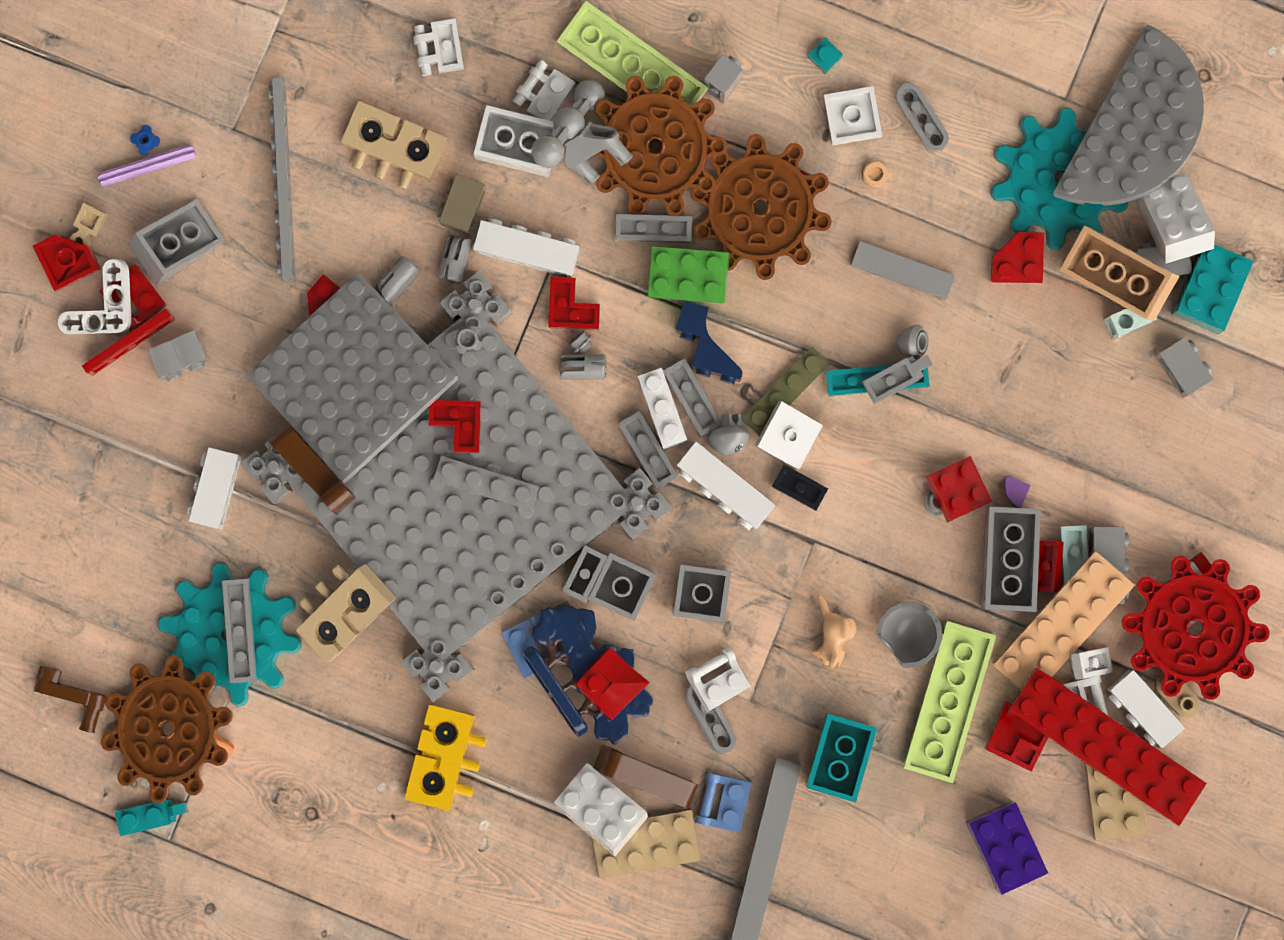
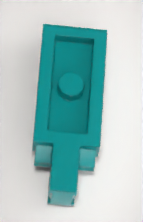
(148, 816)

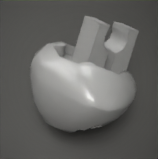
(730, 437)

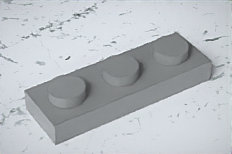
(653, 228)
(692, 397)
(648, 450)

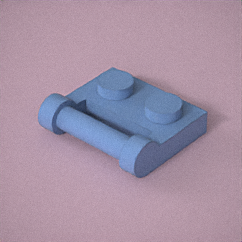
(519, 638)
(731, 805)

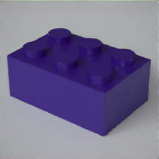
(1007, 847)

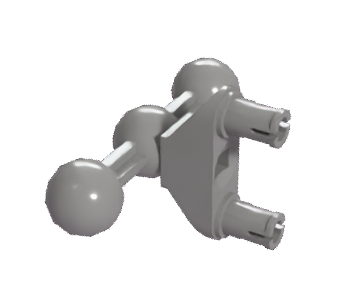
(583, 139)

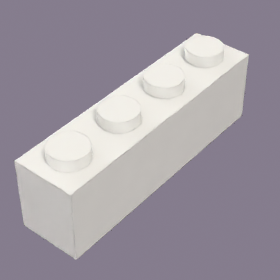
(526, 249)
(726, 486)

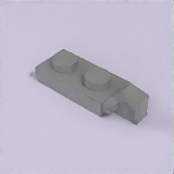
(895, 378)

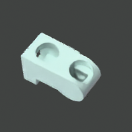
(1124, 322)

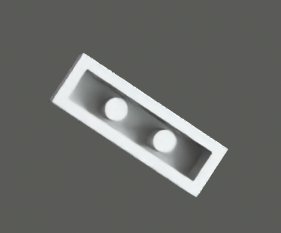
(662, 409)
(214, 488)
(1144, 709)

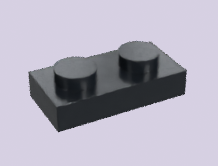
(799, 487)

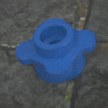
(145, 147)

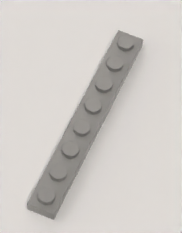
(282, 190)

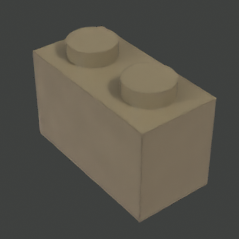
(462, 204)

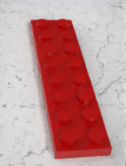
(1107, 746)

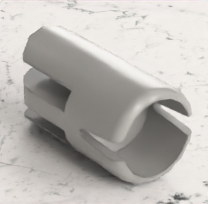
(454, 259)
(397, 279)
(583, 367)

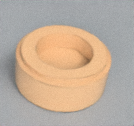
(875, 174)

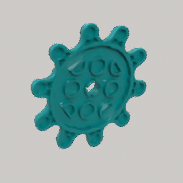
(1033, 181)
(203, 621)

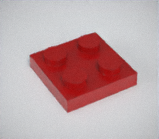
(958, 489)

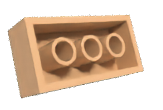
(1119, 273)

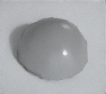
(910, 633)

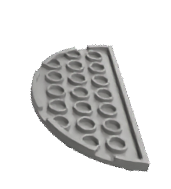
(1141, 129)

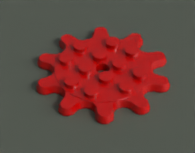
(1223, 634)

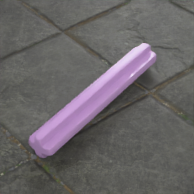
(146, 165)

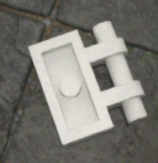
(446, 44)
(550, 97)

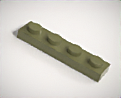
(786, 389)

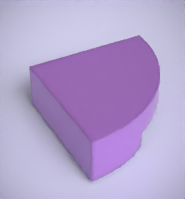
(1016, 491)

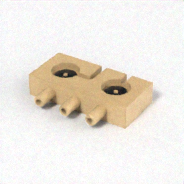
(396, 145)
(344, 611)

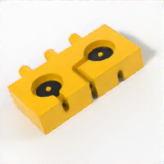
(443, 752)

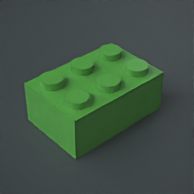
(688, 274)

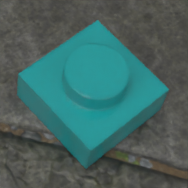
(825, 55)

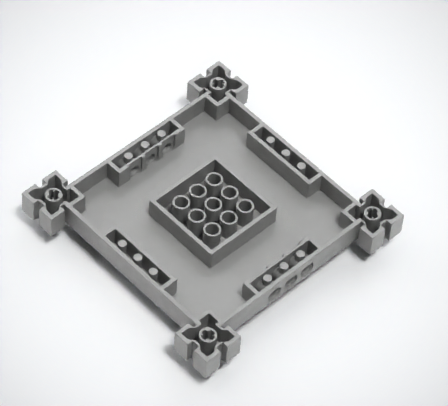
(452, 552)

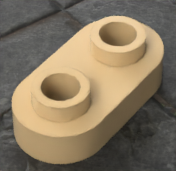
(1176, 702)

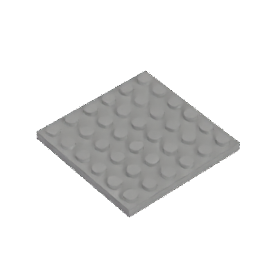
(352, 377)

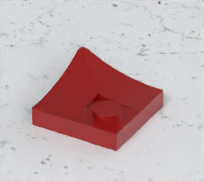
(610, 683)
(1015, 740)

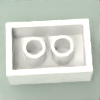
(508, 140)
(1177, 219)
(601, 809)

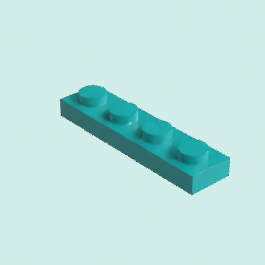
(850, 381)

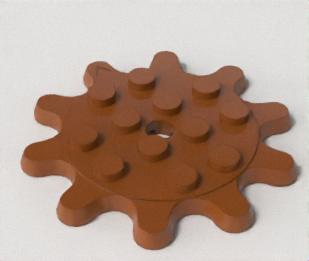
(683, 150)
(789, 203)
(141, 734)

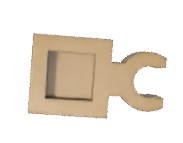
(89, 221)

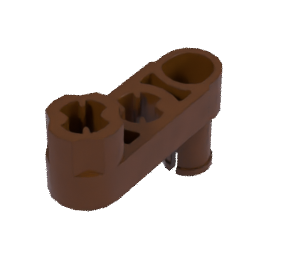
(48, 684)

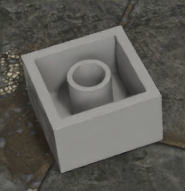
(622, 586)
(702, 593)

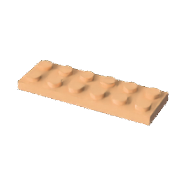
(1065, 620)

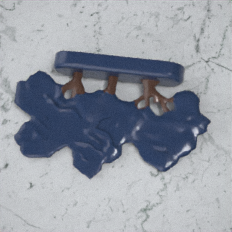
(576, 631)

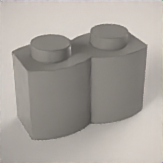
(178, 355)

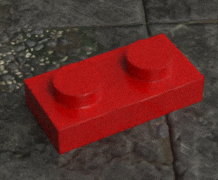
(1050, 566)

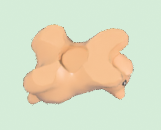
(836, 632)

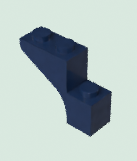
(709, 356)

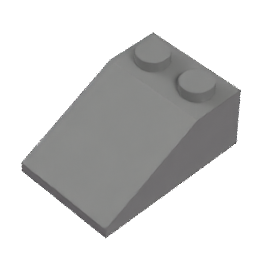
(175, 241)

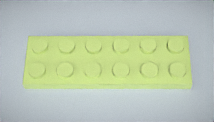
(621, 54)
(949, 702)

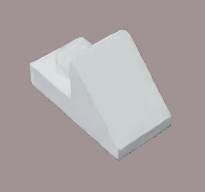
(1090, 663)

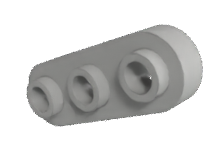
(917, 107)
(717, 728)

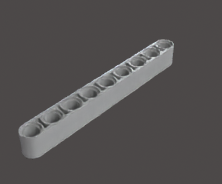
(766, 850)

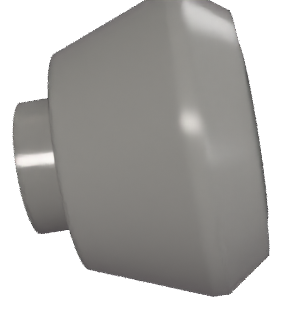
(913, 341)

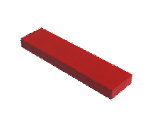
(128, 342)

